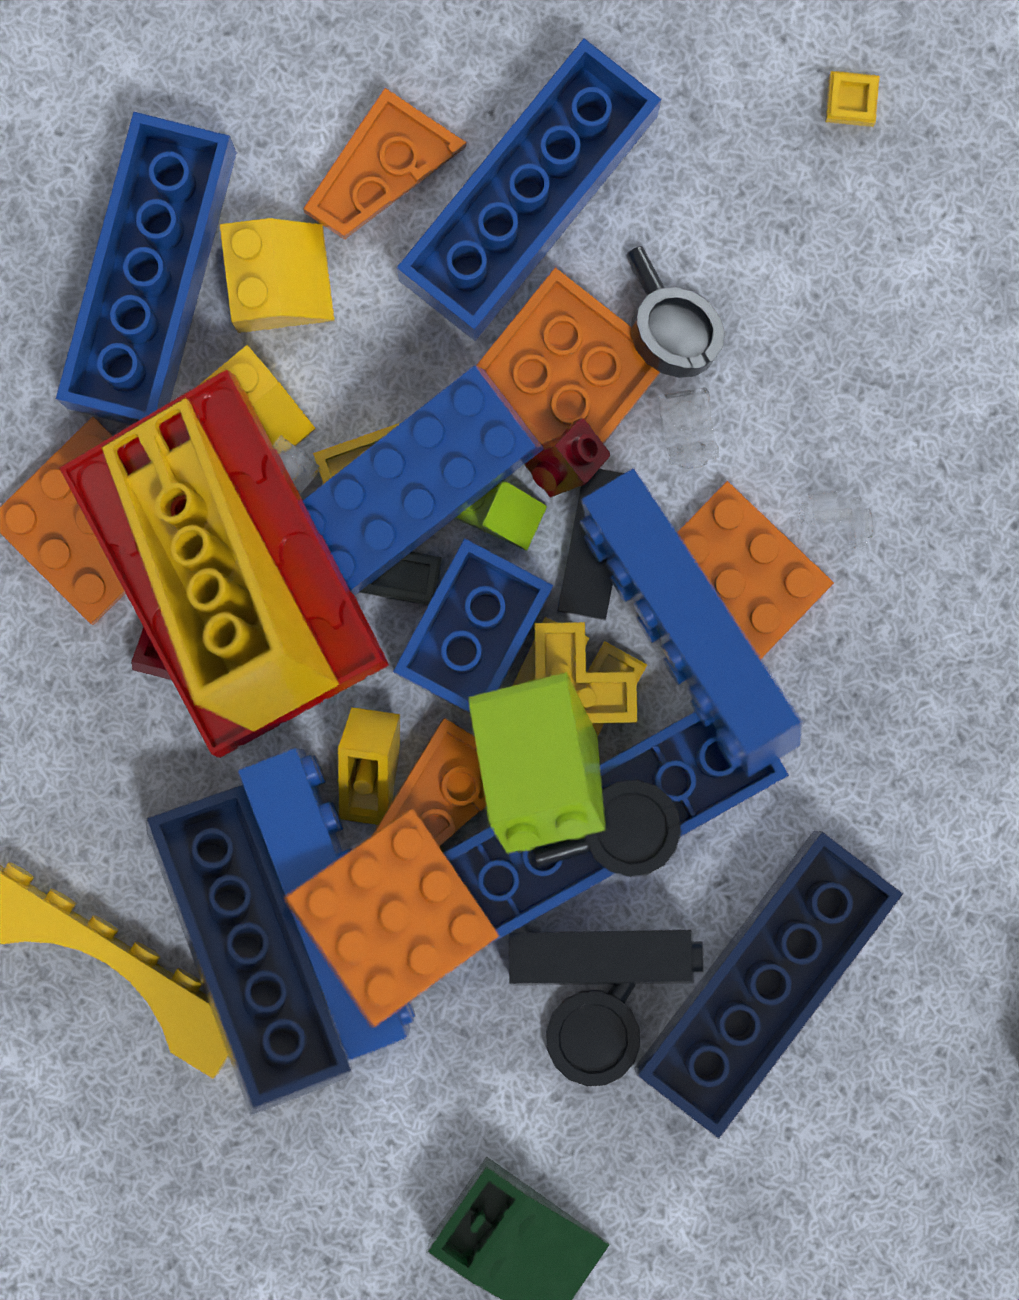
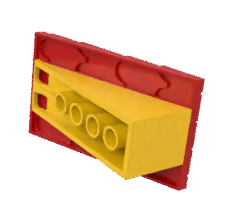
(224, 564)

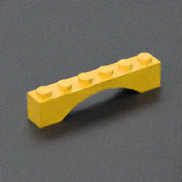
(174, 998)

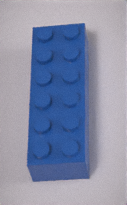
(529, 189)
(147, 270)
(420, 477)
(691, 623)
(301, 844)

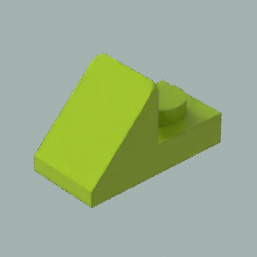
(506, 515)

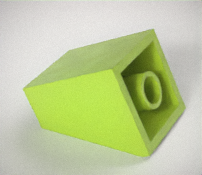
(538, 763)

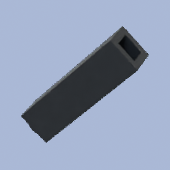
(604, 957)

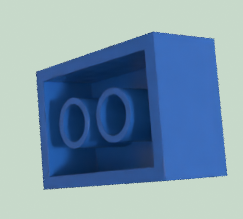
(473, 626)

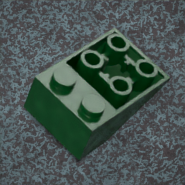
(514, 1240)

